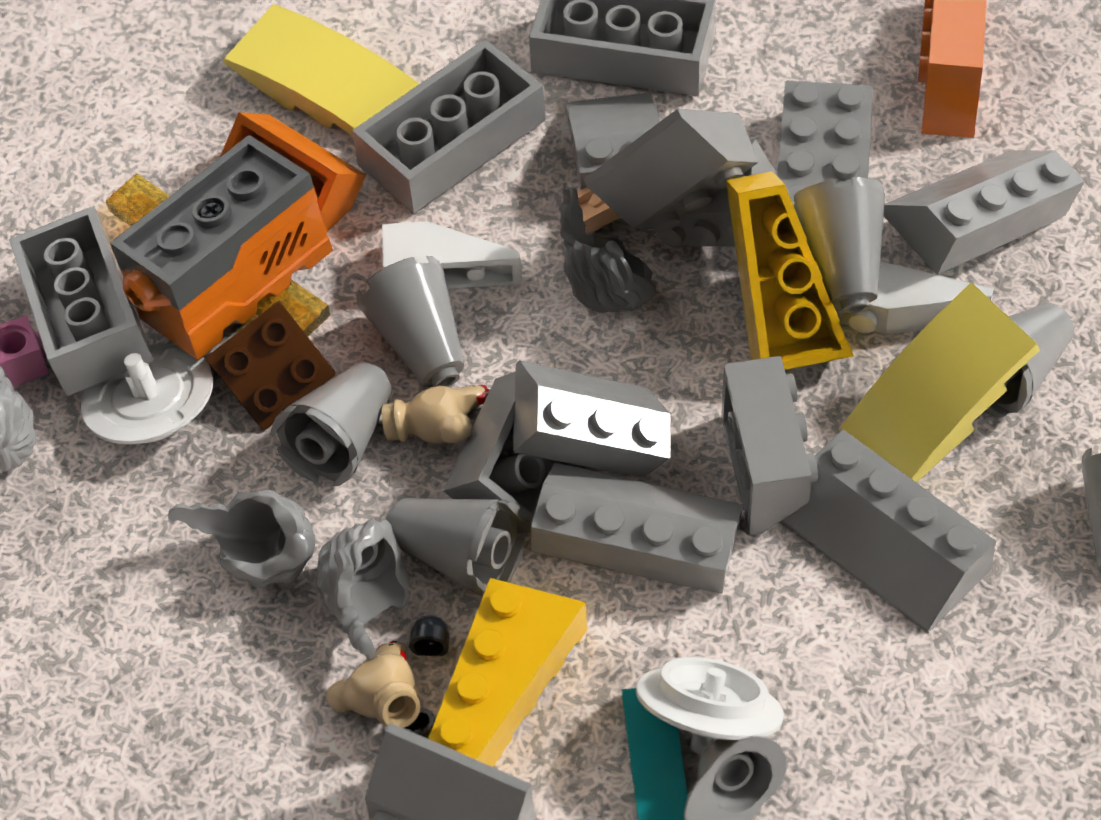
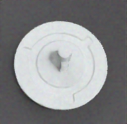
(148, 398)
(709, 700)

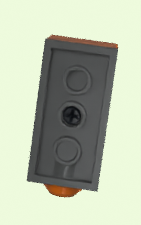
(222, 246)

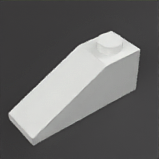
(463, 257)
(906, 300)

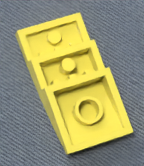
(316, 70)
(941, 384)

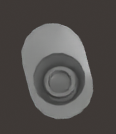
(735, 779)

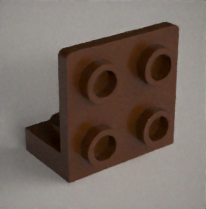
(270, 364)

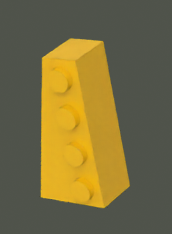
(779, 278)
(505, 666)

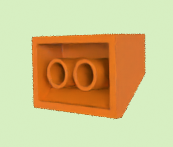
(333, 178)

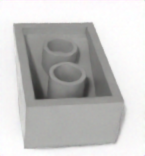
(606, 127)

